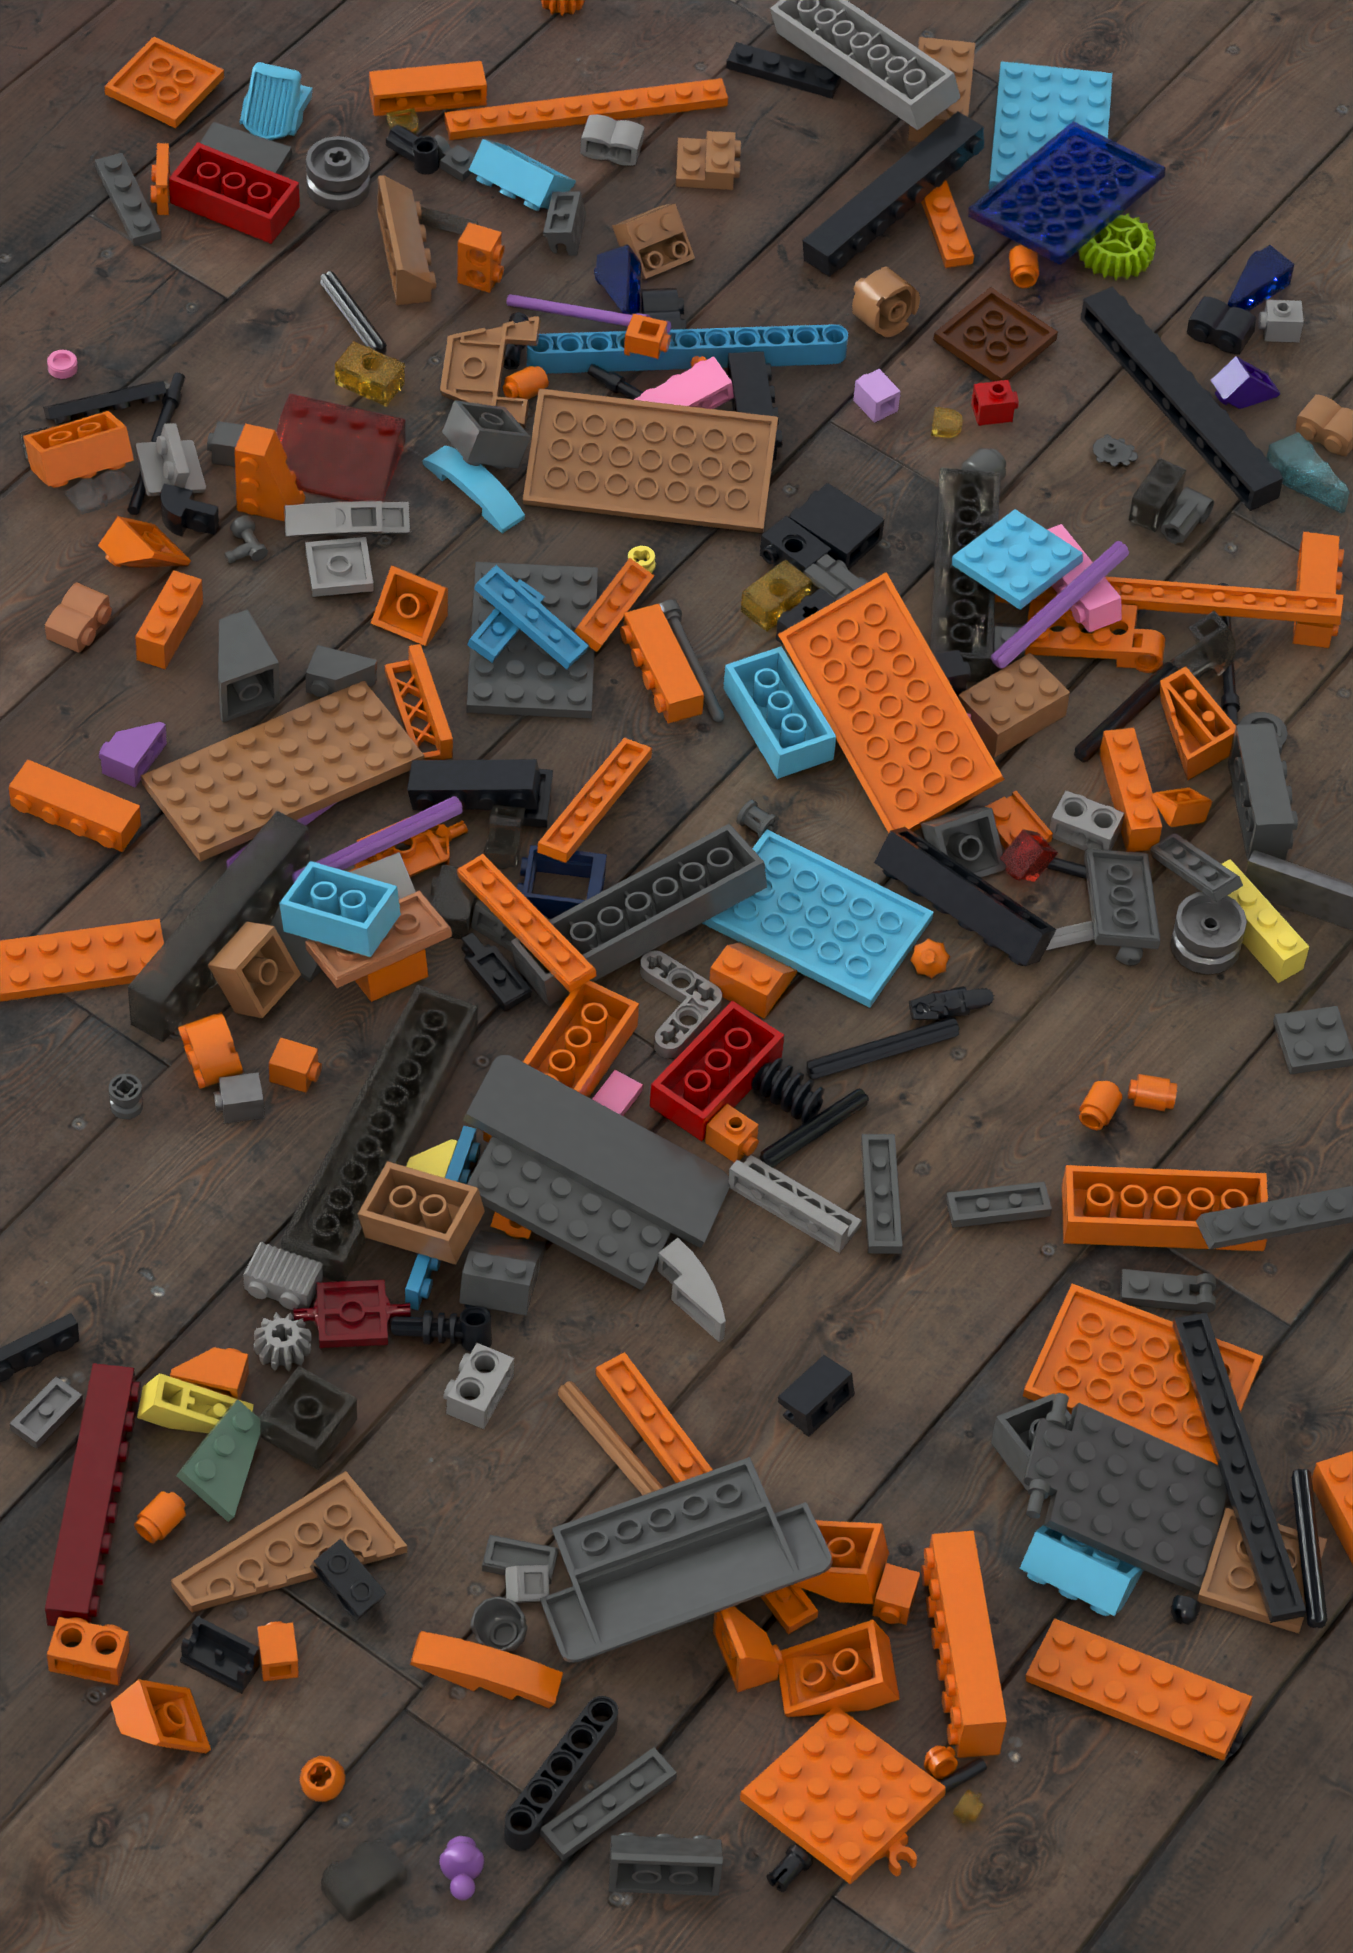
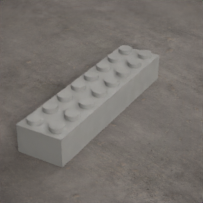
(868, 57)

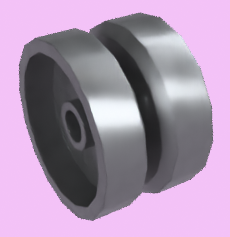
(338, 173)
(1208, 933)

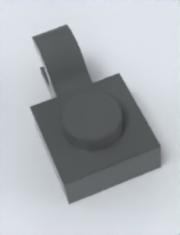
(455, 160)

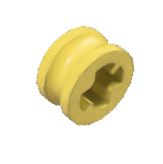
(643, 553)

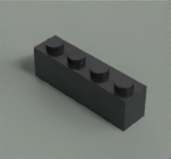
(751, 387)
(475, 783)

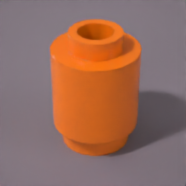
(1023, 266)
(525, 383)
(1152, 1092)
(1100, 1105)
(160, 1516)

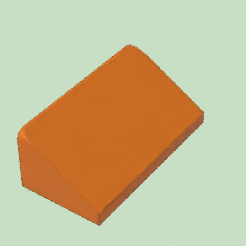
(1182, 806)

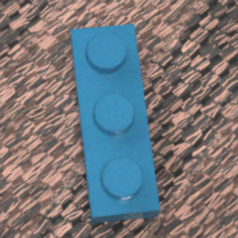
(497, 630)

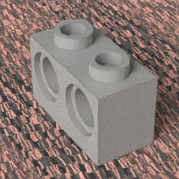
(1085, 823)
(485, 1387)

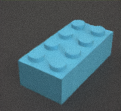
(779, 712)

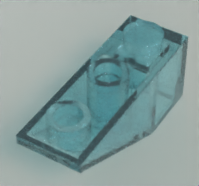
(1307, 472)

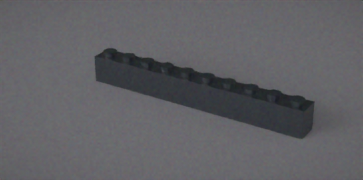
(1182, 398)

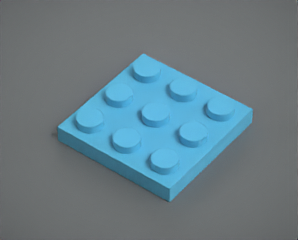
(1017, 559)

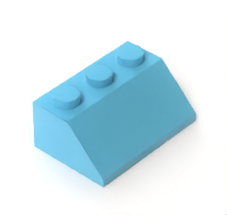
(518, 174)
(1080, 1571)

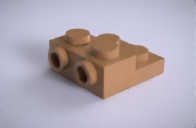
(708, 161)

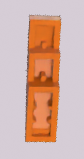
(486, 1667)

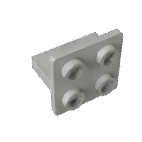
(169, 462)

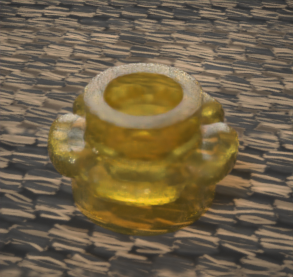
(969, 1806)

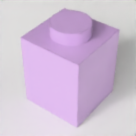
(876, 395)

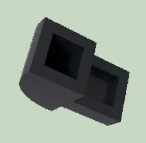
(182, 512)

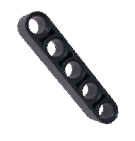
(563, 1757)

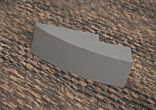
(692, 1287)

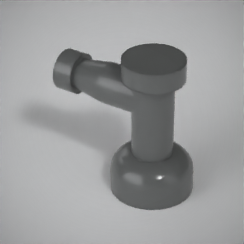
(244, 528)

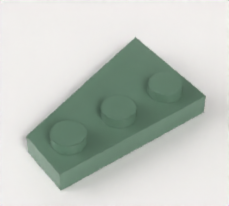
(223, 1460)

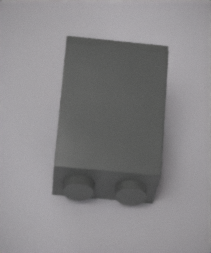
(245, 668)

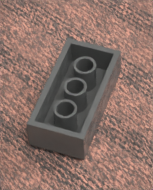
(1261, 790)

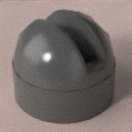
(1129, 955)

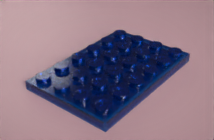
(1066, 192)

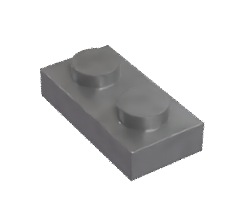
(46, 1412)

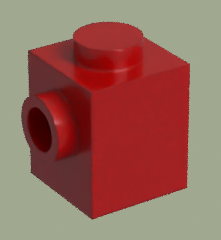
(994, 402)

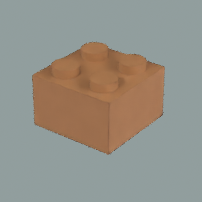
(254, 969)

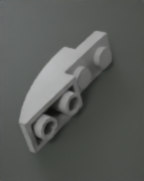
(347, 518)

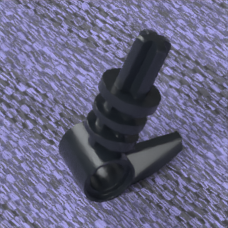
(471, 1326)

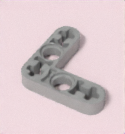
(690, 1001)

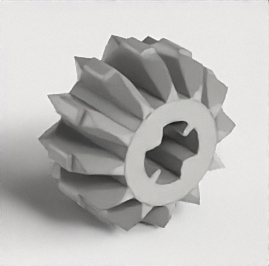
(282, 1341)

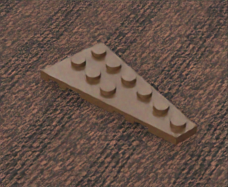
(288, 1543)

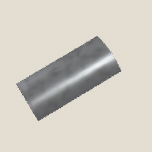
(1302, 889)

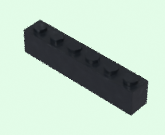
(964, 896)

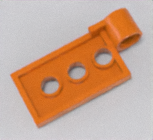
(1133, 649)

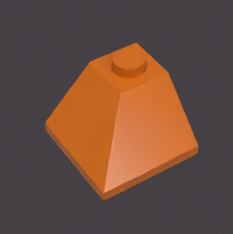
(140, 545)
(746, 1649)
(160, 1716)

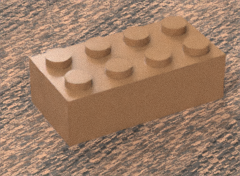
(958, 58)

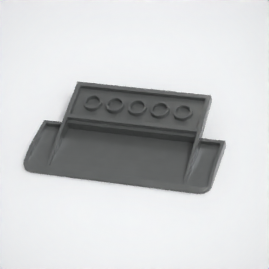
(587, 1173)
(677, 1559)

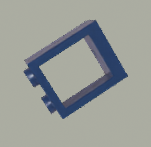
(580, 864)

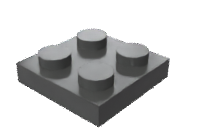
(1313, 1040)

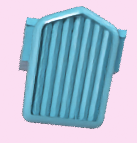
(274, 102)

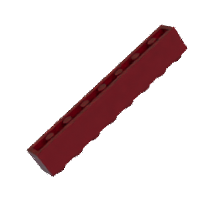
(92, 1493)

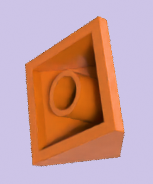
(411, 606)

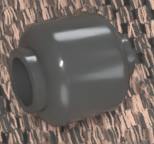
(986, 460)

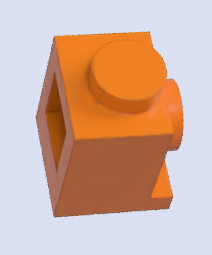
(646, 336)

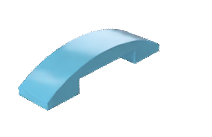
(479, 484)

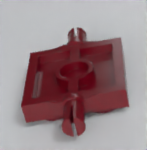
(352, 1313)

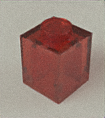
(1028, 856)

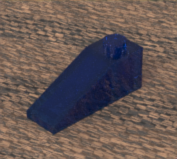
(621, 277)
(1262, 277)

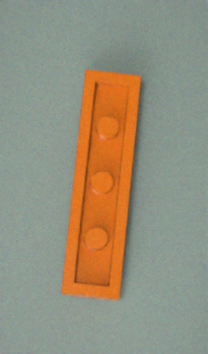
(947, 227)
(613, 603)

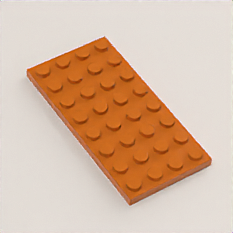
(890, 706)

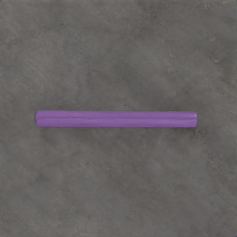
(1059, 604)
(391, 836)

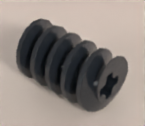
(788, 1090)

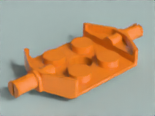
(426, 849)

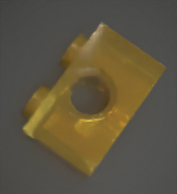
(369, 373)
(774, 594)

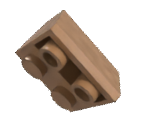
(656, 239)

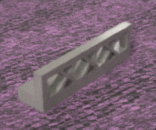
(789, 1206)

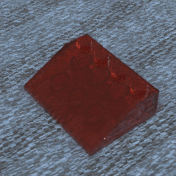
(340, 448)

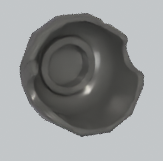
(499, 1624)

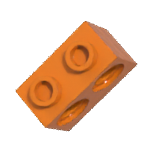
(480, 257)
(85, 1659)

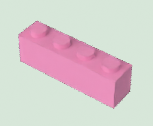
(701, 386)
(1099, 605)

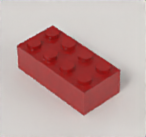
(234, 192)
(715, 1069)

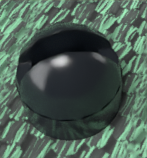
(1184, 1609)

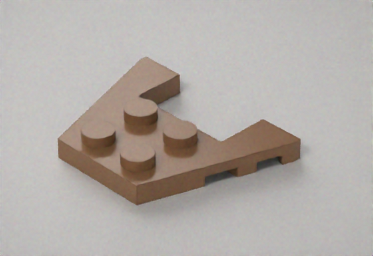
(476, 365)

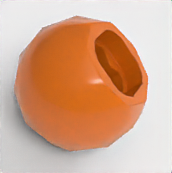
(322, 1778)

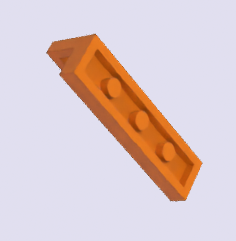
(429, 701)

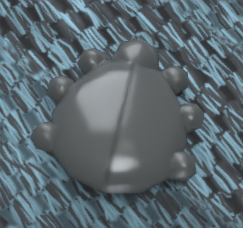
(1114, 451)

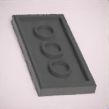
(1121, 899)

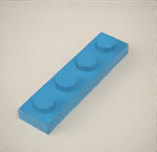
(531, 617)

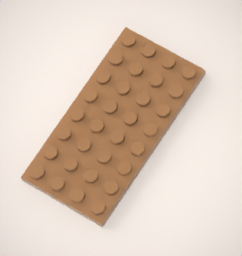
(650, 460)
(284, 766)

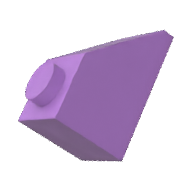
(132, 752)

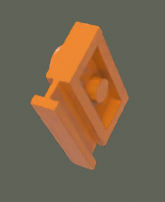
(161, 175)
(1013, 816)

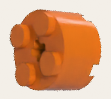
(210, 1049)

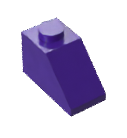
(1243, 384)

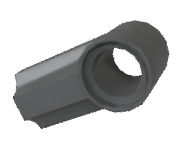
(1188, 512)

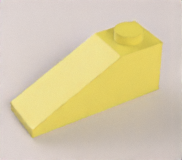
(182, 1405)

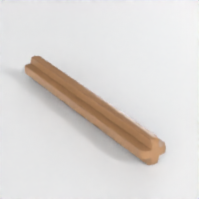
(608, 1438)

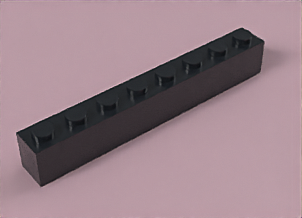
(893, 194)

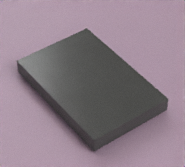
(248, 147)

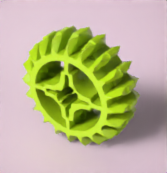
(1115, 252)

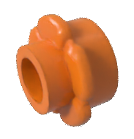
(940, 1761)

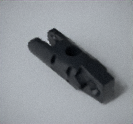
(949, 1003)

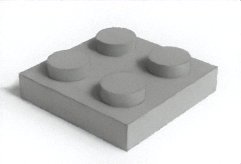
(339, 566)

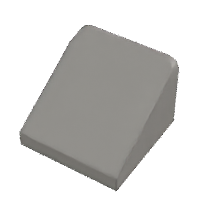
(527, 1583)

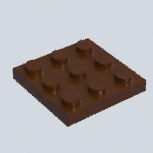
(995, 336)

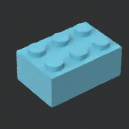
(340, 908)

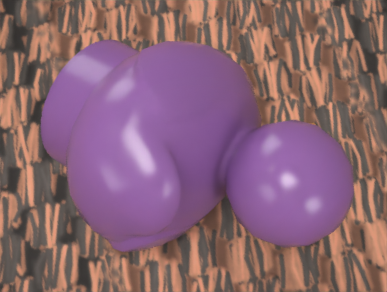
(462, 1864)

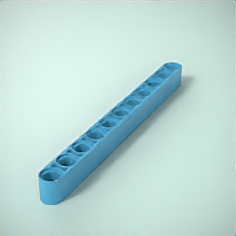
(606, 349)

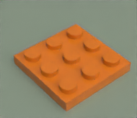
(164, 82)

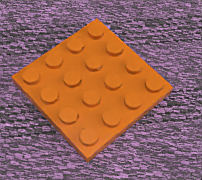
(843, 1794)

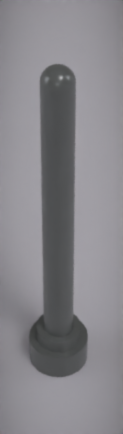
(673, 615)

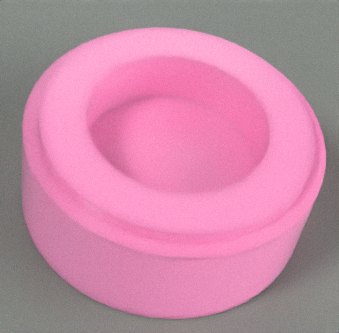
(62, 364)

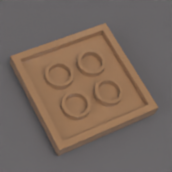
(1231, 1580)

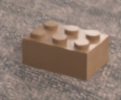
(1015, 704)
(421, 1212)

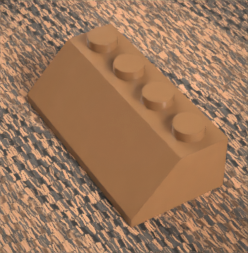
(404, 243)

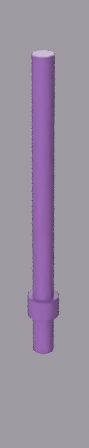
(573, 310)

